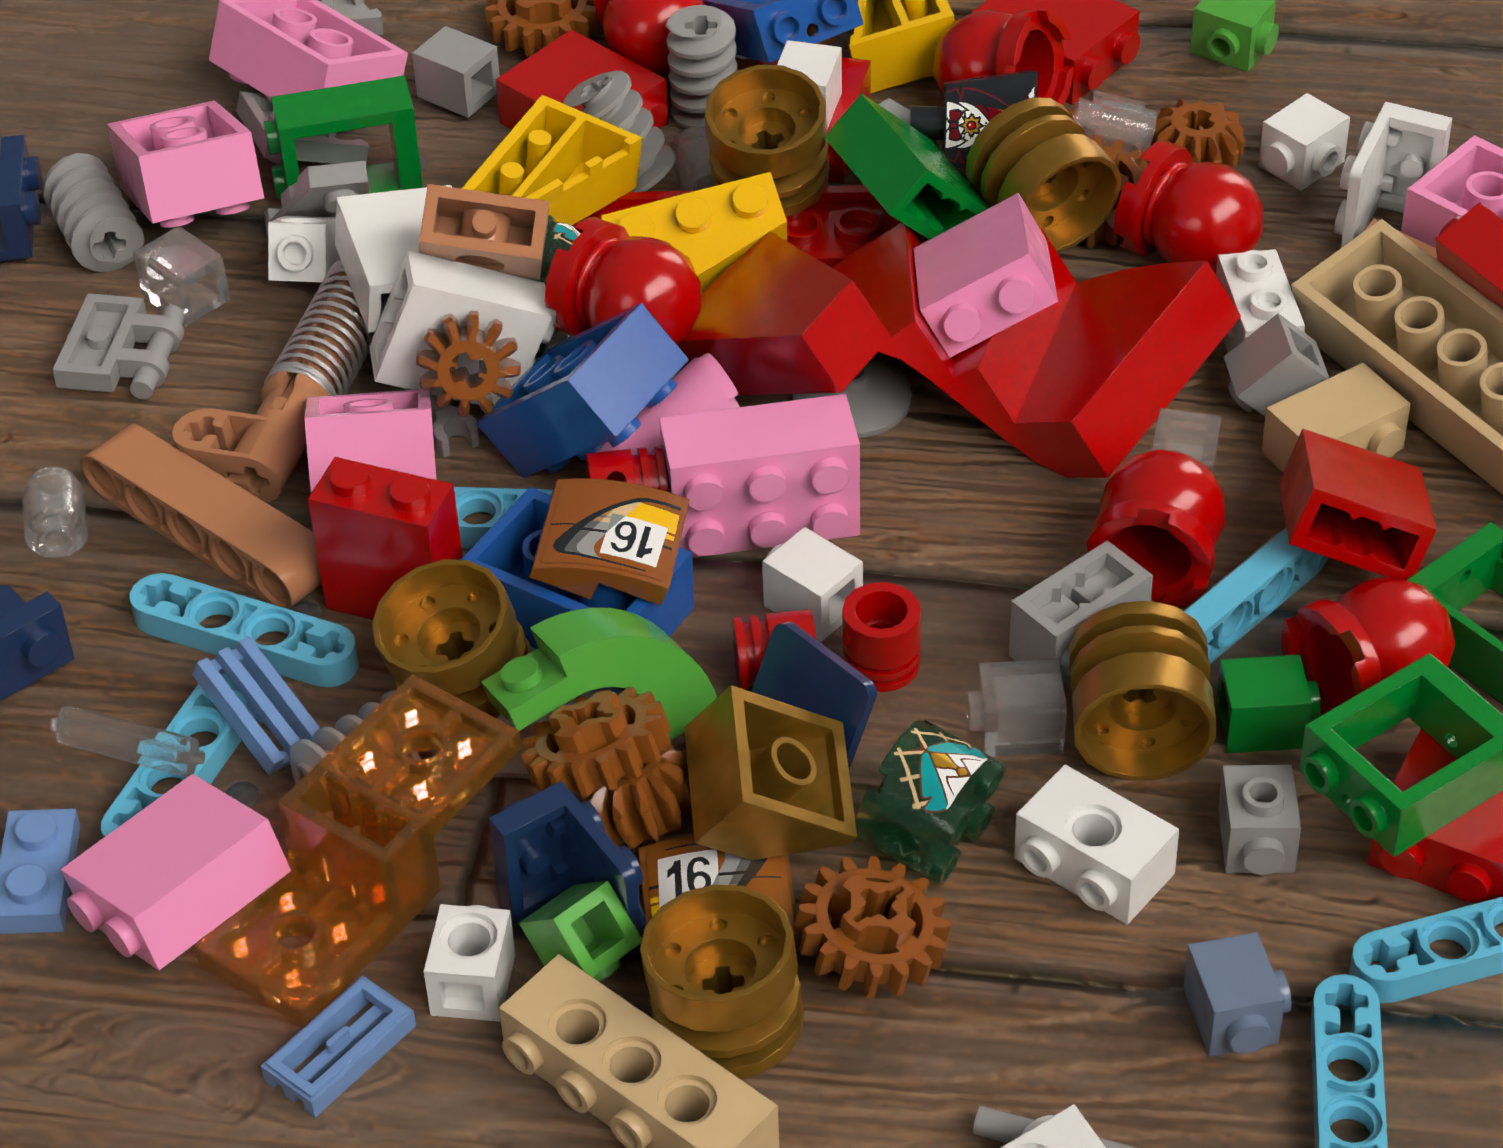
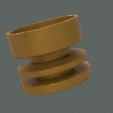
(774, 124)
(1051, 164)
(449, 628)
(1141, 691)
(725, 976)

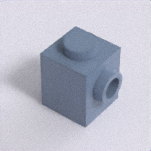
(1235, 994)

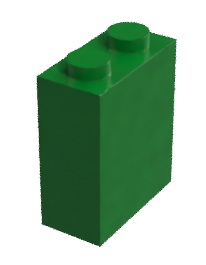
(903, 169)

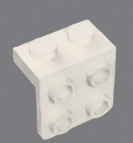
(1389, 160)

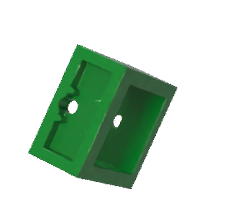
(343, 110)
(1457, 581)
(1445, 711)

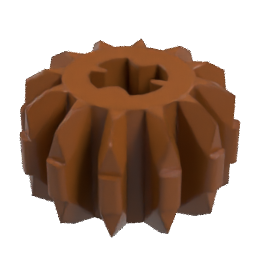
(1203, 130)
(459, 382)
(646, 804)

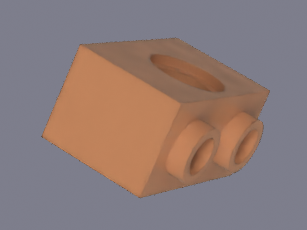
(485, 229)

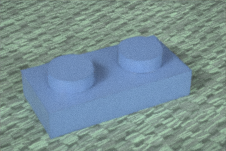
(30, 873)

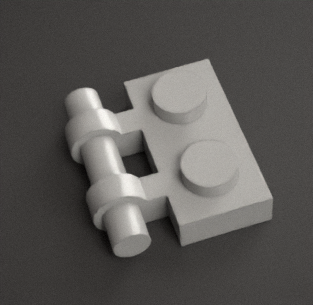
(103, 343)

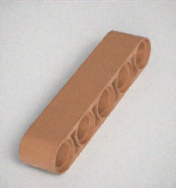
(205, 515)

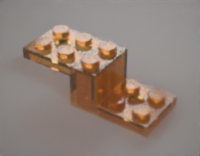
(359, 848)

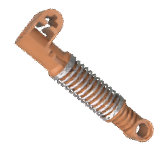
(267, 445)

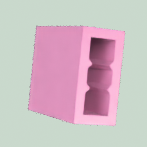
(984, 275)
(174, 872)

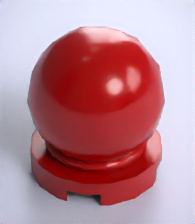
(639, 29)
(1002, 43)
(1188, 209)
(614, 272)
(1167, 519)
(1366, 636)

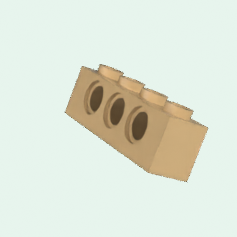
(597, 1043)

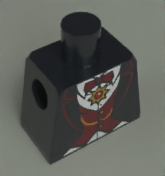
(969, 108)

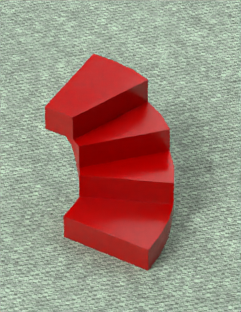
(1058, 386)

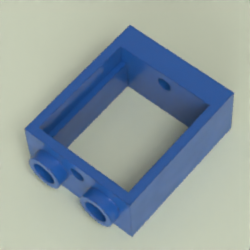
(768, 24)

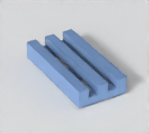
(267, 699)
(347, 1052)

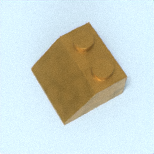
(767, 778)

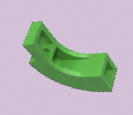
(597, 651)

